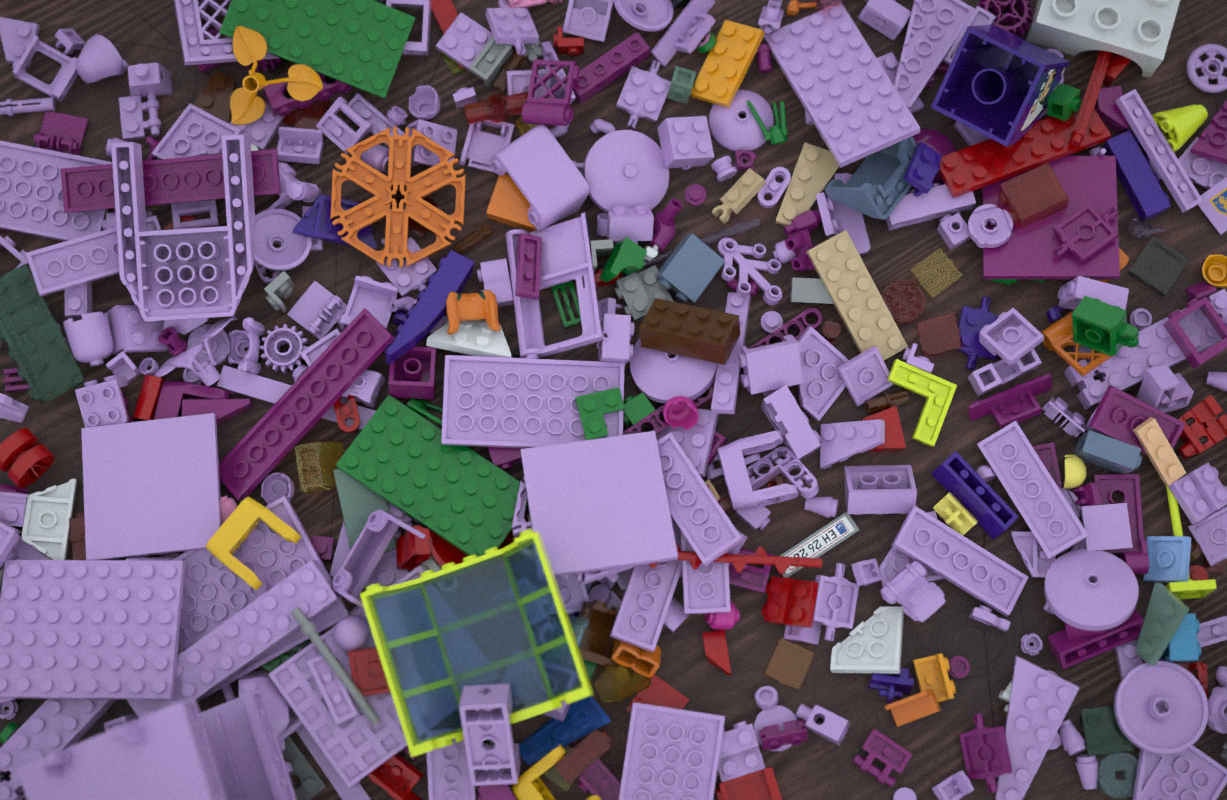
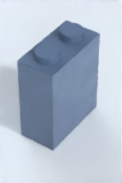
(689, 269)
(1108, 453)

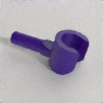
(1054, 313)

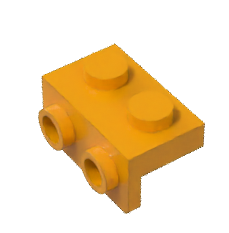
(933, 674)

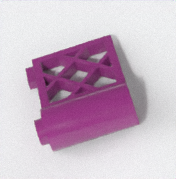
(550, 110)

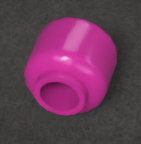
(723, 621)

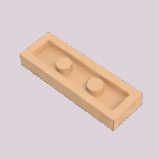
(1159, 451)

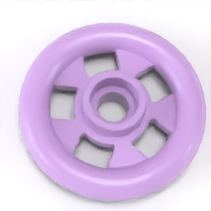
(1194, 63)

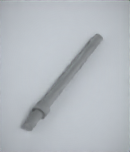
(308, 629)

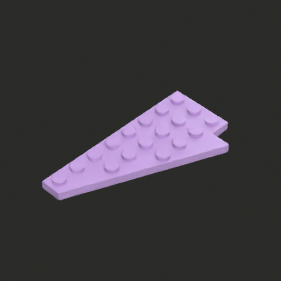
(1178, 776)

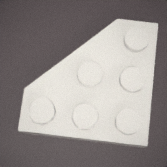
(872, 645)

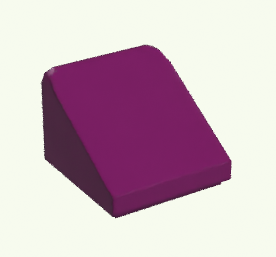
(1200, 291)

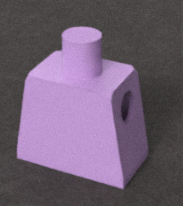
(148, 79)
(832, 729)

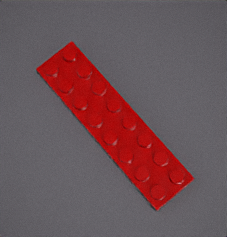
(993, 162)

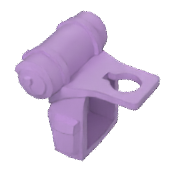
(293, 189)
(913, 592)

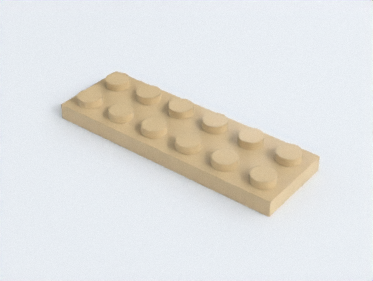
(856, 295)

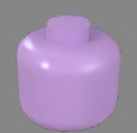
(783, 253)

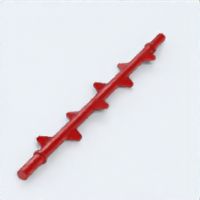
(740, 560)

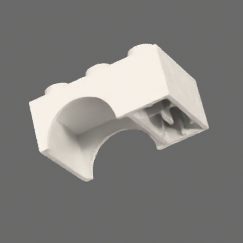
(1118, 26)

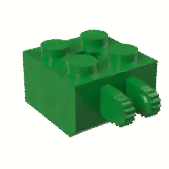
(1102, 327)

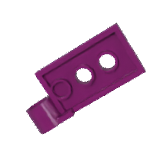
(1129, 487)

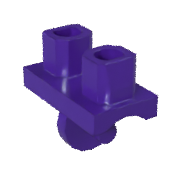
(891, 685)

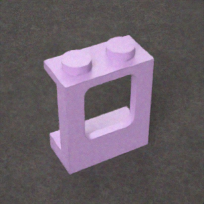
(64, 79)

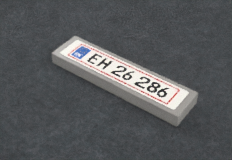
(822, 541)

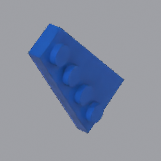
(580, 720)

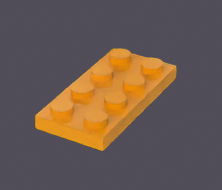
(727, 63)

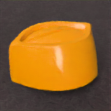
(1215, 270)

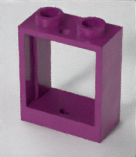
(1183, 341)

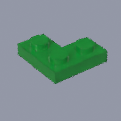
(593, 407)

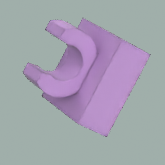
(70, 40)
(608, 306)

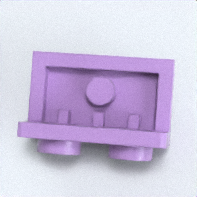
(300, 145)

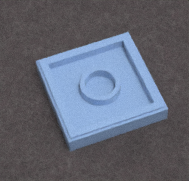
(1168, 558)

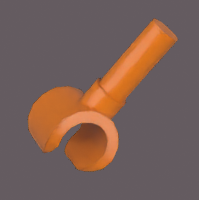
(794, 6)

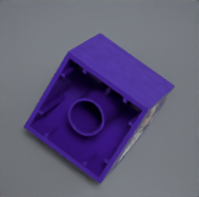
(998, 83)

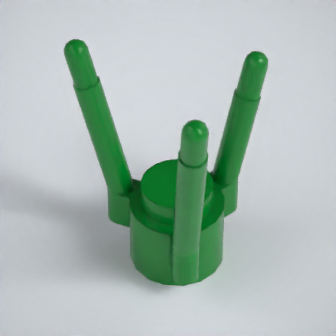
(777, 133)
(419, 407)

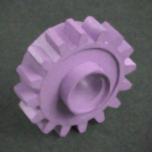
(278, 338)

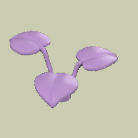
(203, 369)

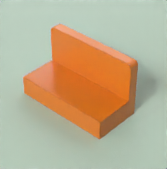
(914, 707)

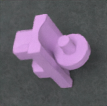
(771, 17)

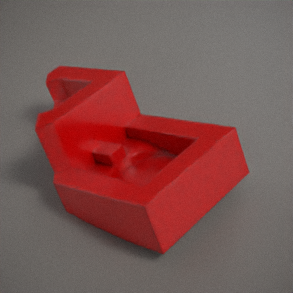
(716, 650)

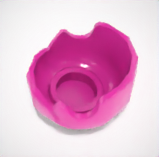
(680, 412)

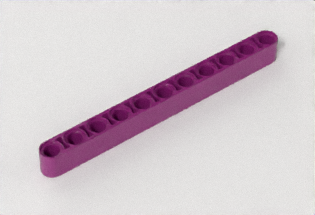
(798, 323)

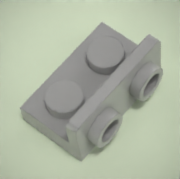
(279, 288)

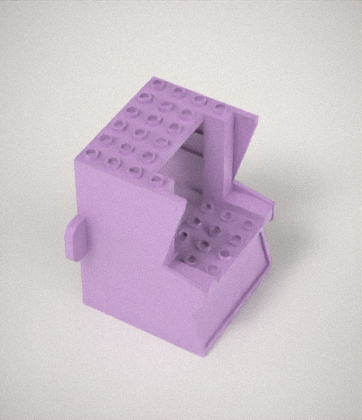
(171, 756)

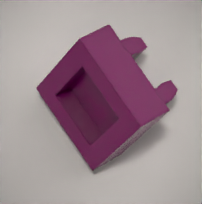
(1088, 494)

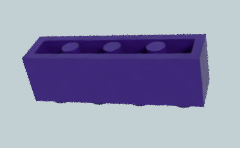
(1137, 177)
(974, 495)

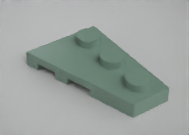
(1160, 623)

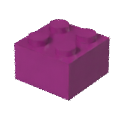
(413, 374)

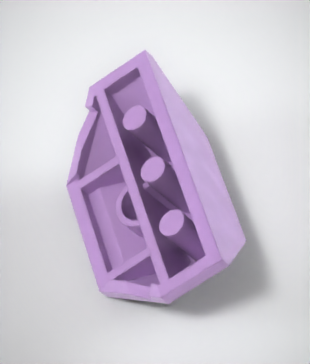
(275, 701)

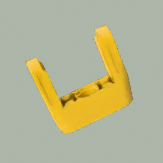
(238, 528)
(530, 784)

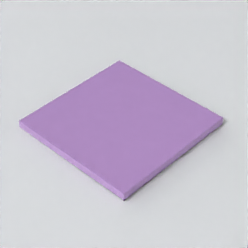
(150, 486)
(600, 503)

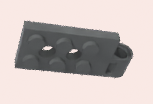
(310, 780)

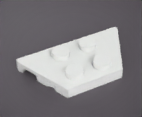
(472, 339)
(48, 519)

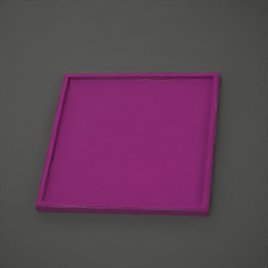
(1030, 249)

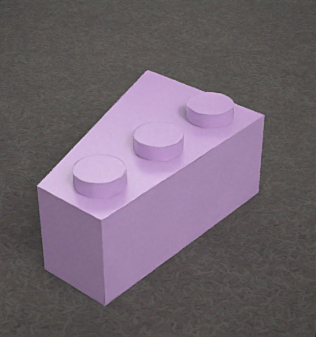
(792, 422)

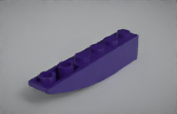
(431, 304)

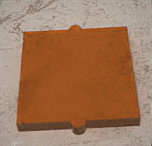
(789, 663)

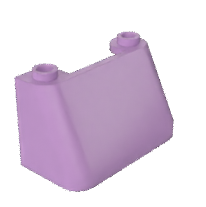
(543, 176)

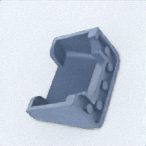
(877, 183)

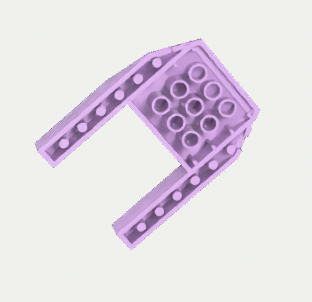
(190, 269)

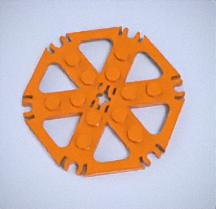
(380, 186)

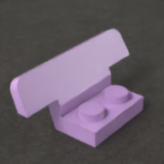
(840, 218)

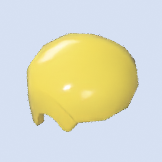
(1074, 471)

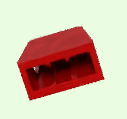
(893, 431)

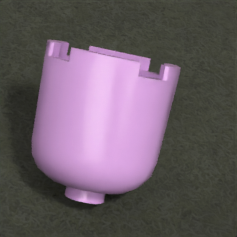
(90, 338)

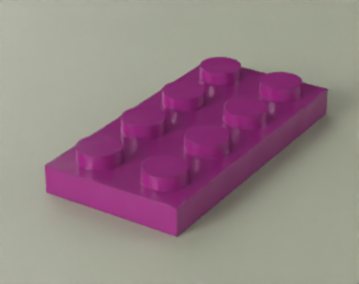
(1121, 413)

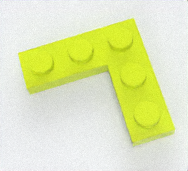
(938, 395)

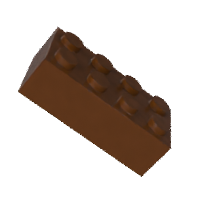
(690, 331)

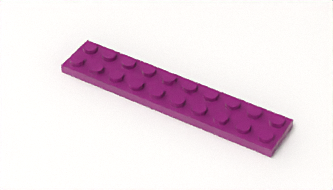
(166, 181)
(304, 404)

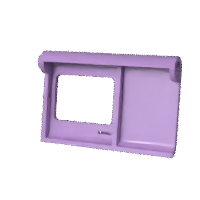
(563, 259)

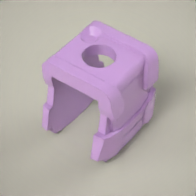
(366, 388)

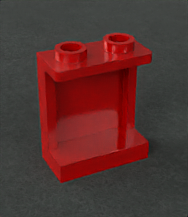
(752, 786)

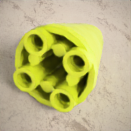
(1180, 123)

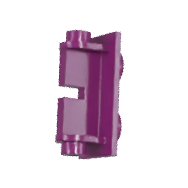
(773, 738)

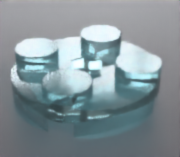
(1106, 776)

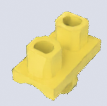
(955, 514)

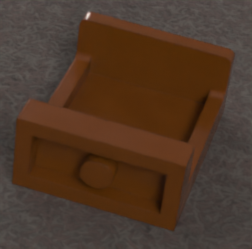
(596, 640)

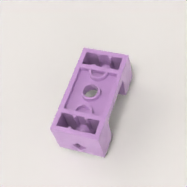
(484, 716)

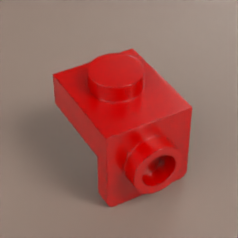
(568, 46)

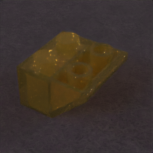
(316, 465)

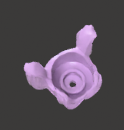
(249, 339)

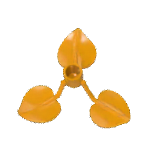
(244, 104)

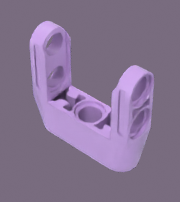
(737, 477)

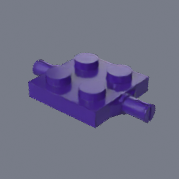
(971, 323)

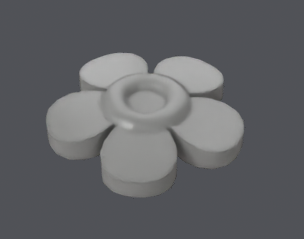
(533, 51)

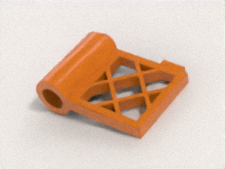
(1061, 335)

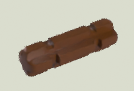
(473, 239)

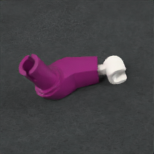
(663, 229)

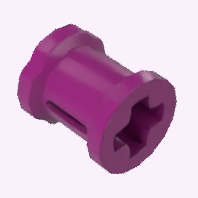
(172, 341)

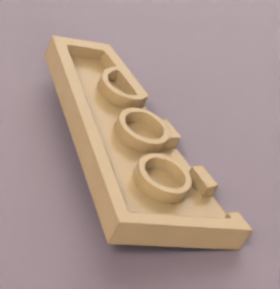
(809, 178)

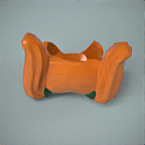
(472, 307)

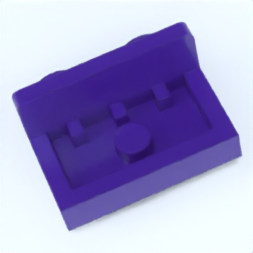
(922, 168)

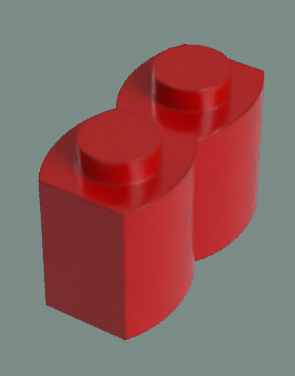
(412, 549)

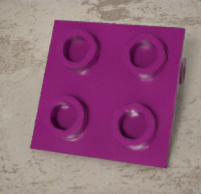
(61, 133)

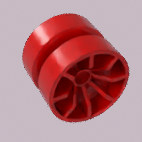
(24, 458)

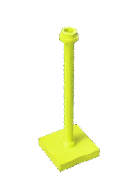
(1190, 588)

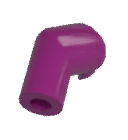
(735, 282)

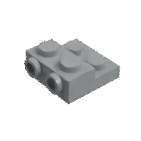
(639, 292)

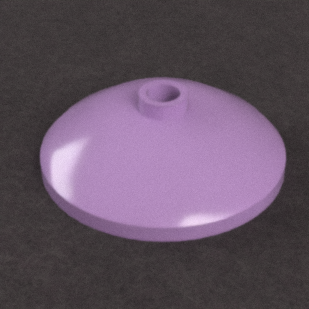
(645, 14)
(740, 133)
(276, 227)

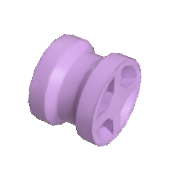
(724, 168)

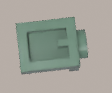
(681, 85)

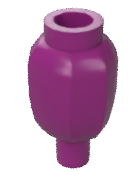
(806, 220)

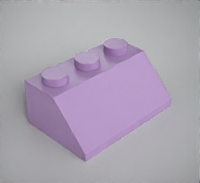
(879, 489)

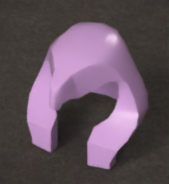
(99, 60)

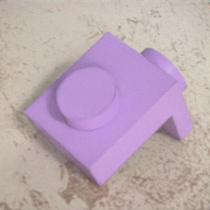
(953, 787)

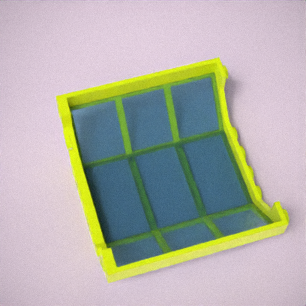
(473, 626)

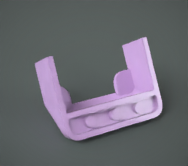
(367, 553)

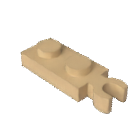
(739, 195)

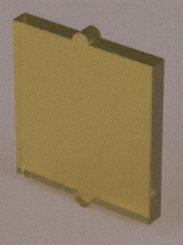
(936, 273)

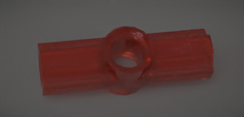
(496, 108)

